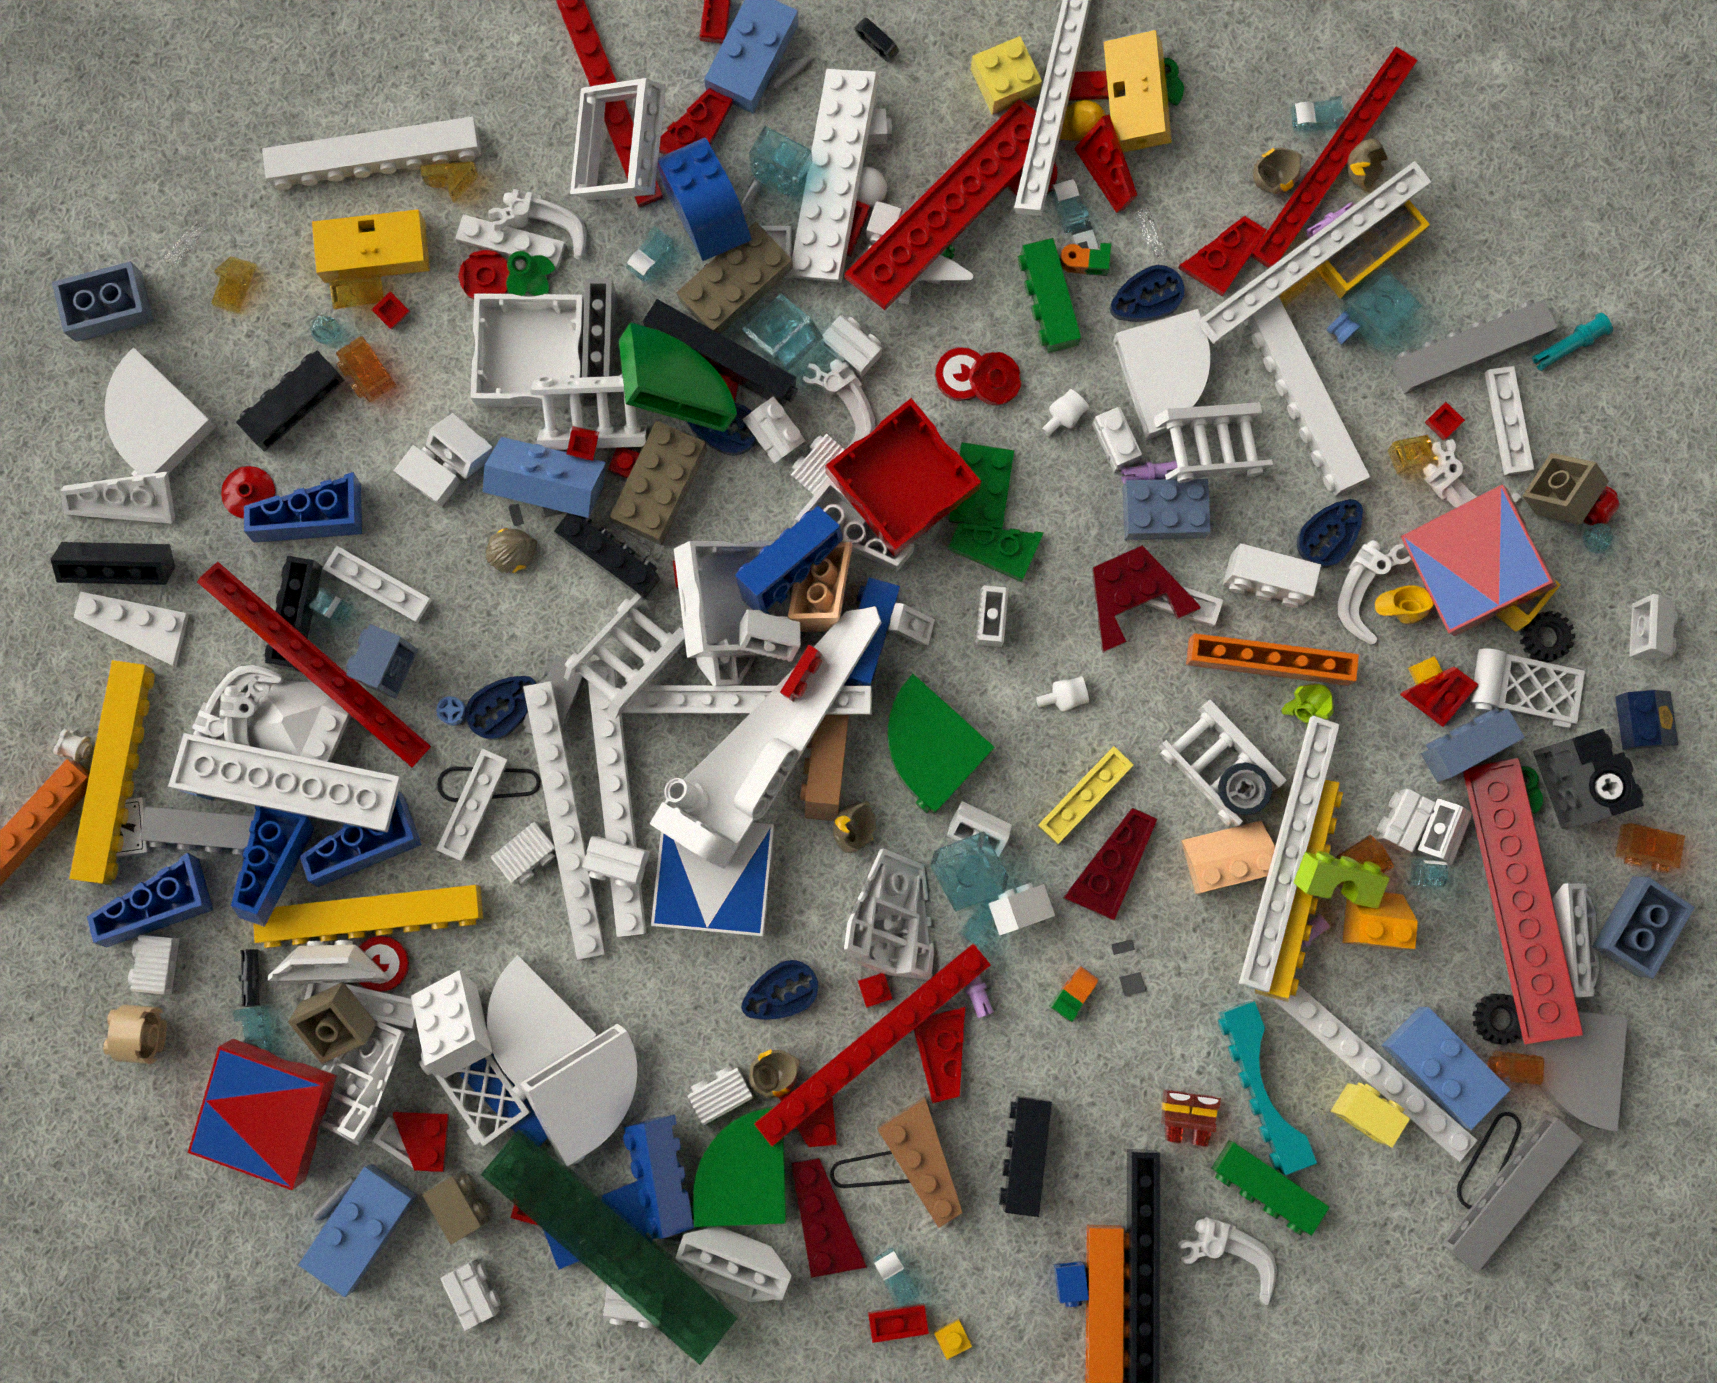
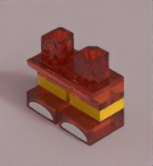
(1191, 1112)

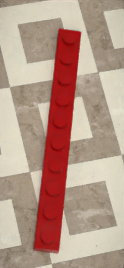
(599, 73)
(1333, 158)
(313, 663)
(872, 1044)

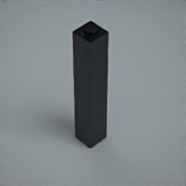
(724, 354)

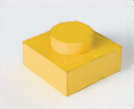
(1425, 670)
(952, 1339)

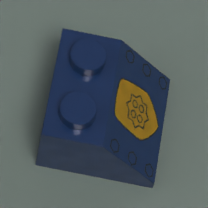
(1646, 719)

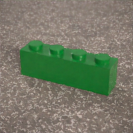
(1050, 295)
(1269, 1187)

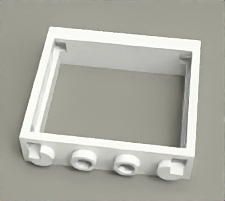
(645, 139)

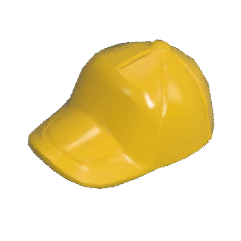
(1080, 119)
(1407, 603)

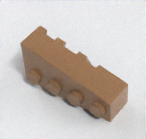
(825, 768)
(919, 1153)

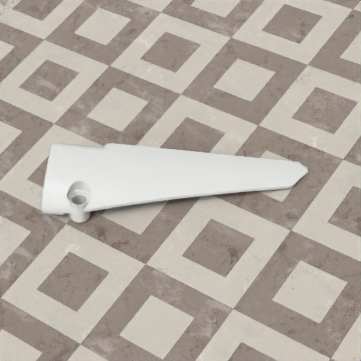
(756, 758)

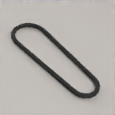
(456, 768)
(1499, 1116)
(866, 1184)

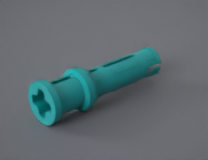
(1583, 336)

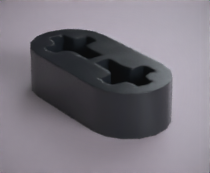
(876, 39)

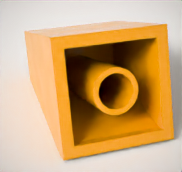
(1387, 927)

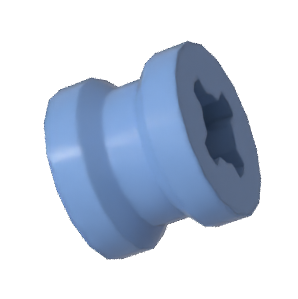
(1343, 328)
(446, 710)

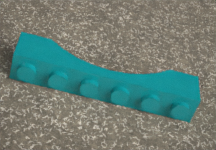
(1245, 1031)

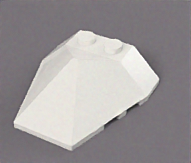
(297, 721)
(890, 920)
(361, 1083)

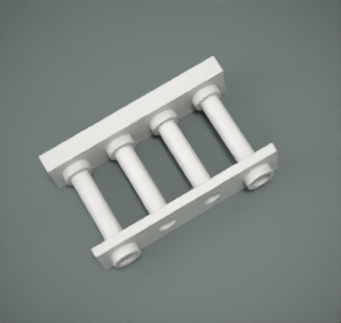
(1220, 417)
(609, 437)
(635, 679)
(1229, 737)

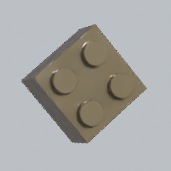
(1565, 488)
(332, 1022)
(457, 1206)

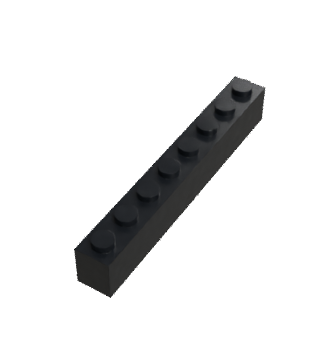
(1143, 1266)

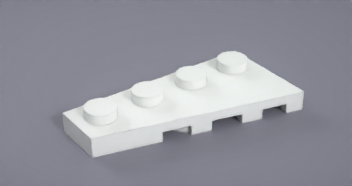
(125, 498)
(139, 625)

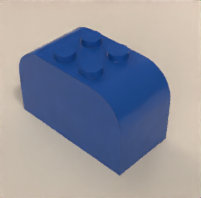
(704, 199)

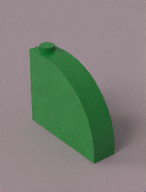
(673, 379)
(931, 745)
(740, 1177)

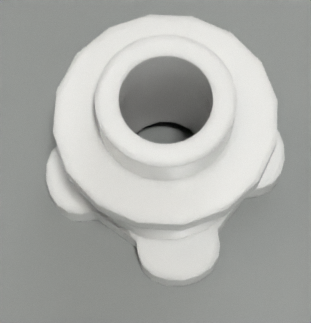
(73, 746)

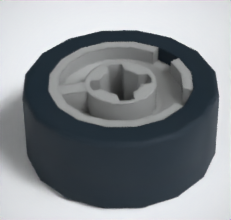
(1259, 784)

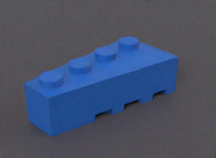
(308, 513)
(787, 560)
(883, 597)
(359, 847)
(269, 860)
(163, 900)
(659, 1176)

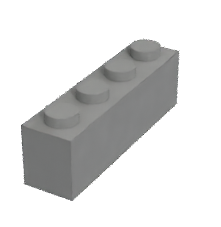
(598, 327)
(195, 829)

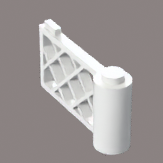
(1492, 677)
(474, 1132)

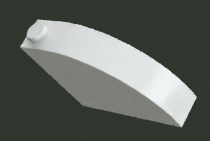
(1164, 366)
(150, 417)
(530, 1024)
(585, 1094)

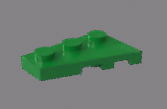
(997, 549)

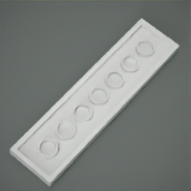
(834, 175)
(285, 782)

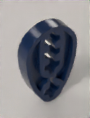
(1146, 281)
(722, 441)
(1338, 546)
(489, 697)
(777, 976)

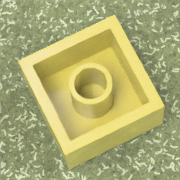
(1006, 74)
(1369, 1114)

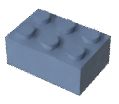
(102, 301)
(1166, 509)
(381, 661)
(1471, 743)
(1643, 927)

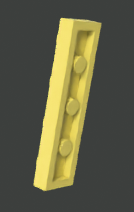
(1085, 795)

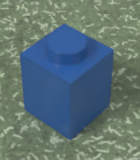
(1071, 1283)

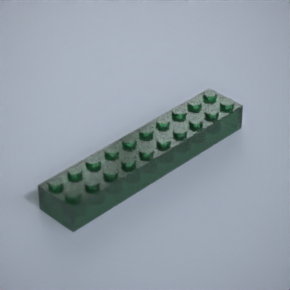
(610, 1245)

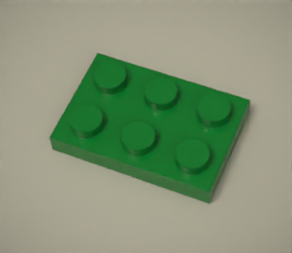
(994, 470)

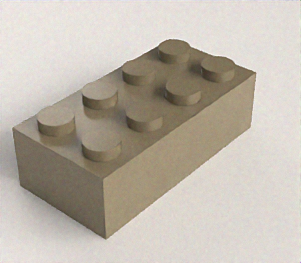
(735, 281)
(658, 482)

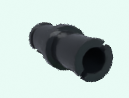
(250, 977)

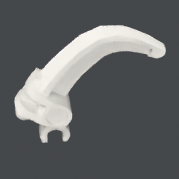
(532, 206)
(848, 387)
(1445, 475)
(1364, 567)
(237, 708)
(209, 714)
(1221, 1237)

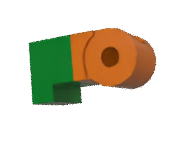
(1086, 261)
(1074, 993)

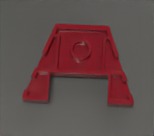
(1130, 582)

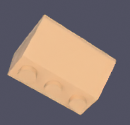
(820, 596)
(1229, 856)

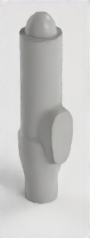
(789, 70)
(747, 201)
(333, 1199)

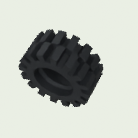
(1562, 631)
(1484, 1024)

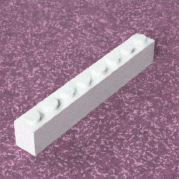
(371, 153)
(1307, 398)

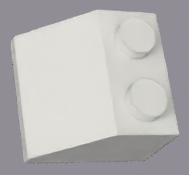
(1653, 628)

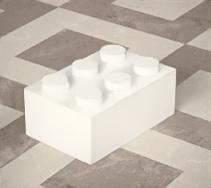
(1271, 575)
(451, 1024)

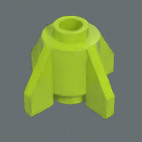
(1310, 701)

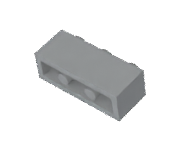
(565, 691)

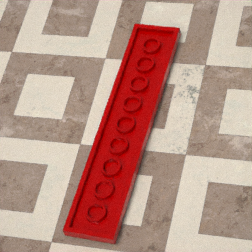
(945, 209)
(1522, 902)

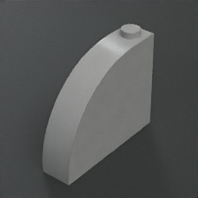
(1586, 1070)

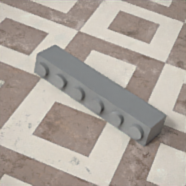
(1473, 346)
(1513, 1193)

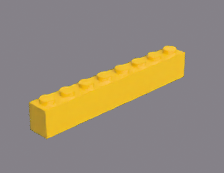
(112, 773)
(1303, 904)
(371, 913)

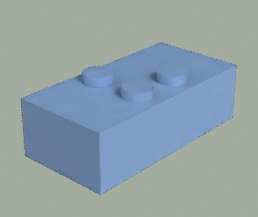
(752, 51)
(543, 477)
(1446, 1067)
(357, 1230)

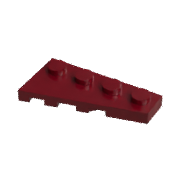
(1111, 870)
(825, 1229)

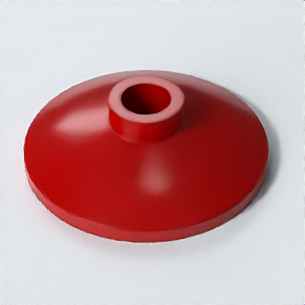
(260, 487)

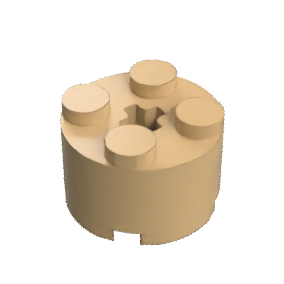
(135, 1034)

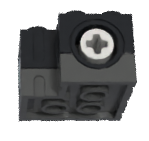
(1587, 779)

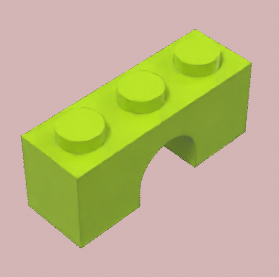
(1322, 873)

